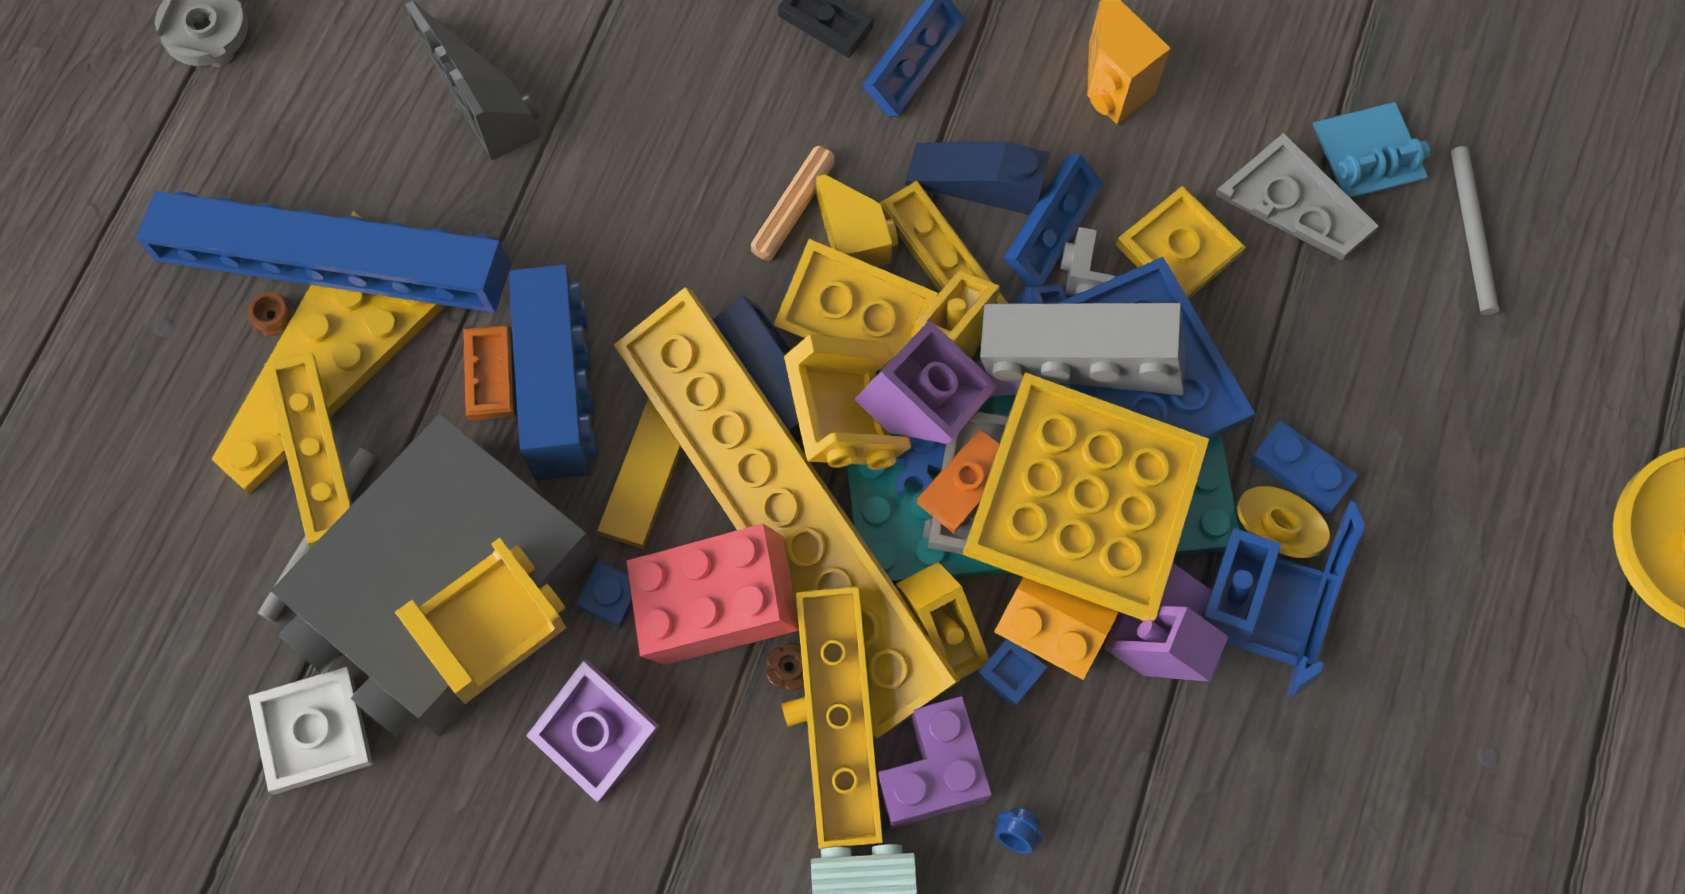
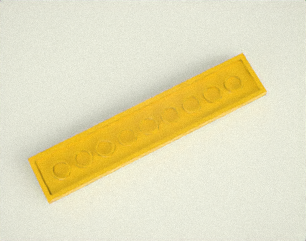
(766, 480)

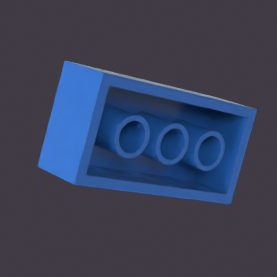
(552, 373)

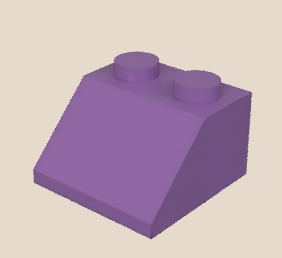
(927, 389)

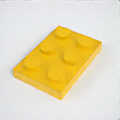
(850, 300)

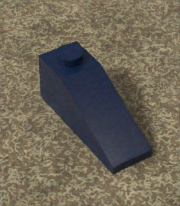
(981, 172)

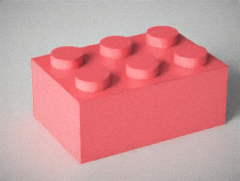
(712, 595)

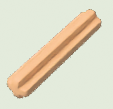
(791, 204)

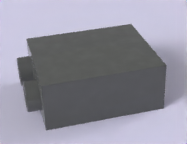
(407, 542)

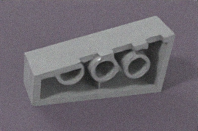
(1087, 344)

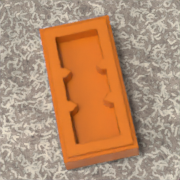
(489, 373)
(961, 483)

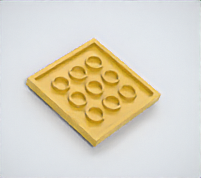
(1087, 497)

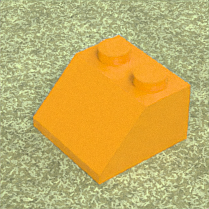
(1123, 61)
(1056, 625)

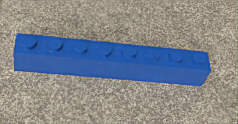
(325, 250)

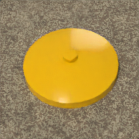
(1652, 534)

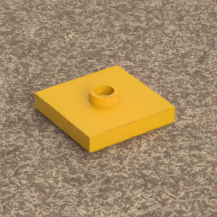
(1187, 238)

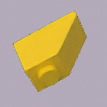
(855, 222)
(960, 310)
(946, 617)

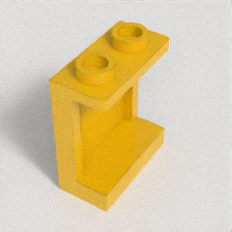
(824, 381)
(485, 621)

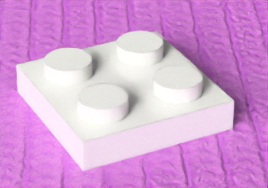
(310, 730)

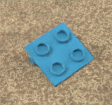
(1372, 150)

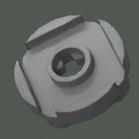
(206, 46)

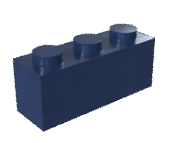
(762, 354)

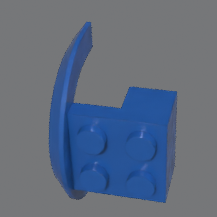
(1280, 604)

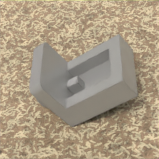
(1077, 261)

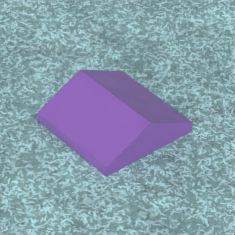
(593, 731)

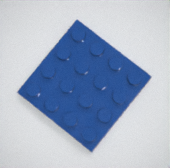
(1211, 394)

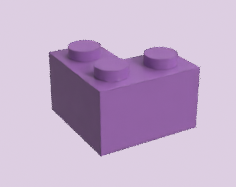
(1177, 641)
(945, 778)

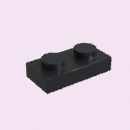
(829, 21)

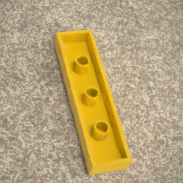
(839, 717)

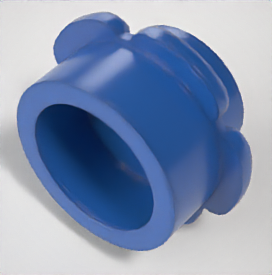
(1018, 830)

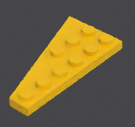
(351, 342)

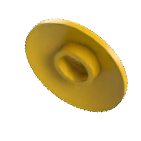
(1284, 519)

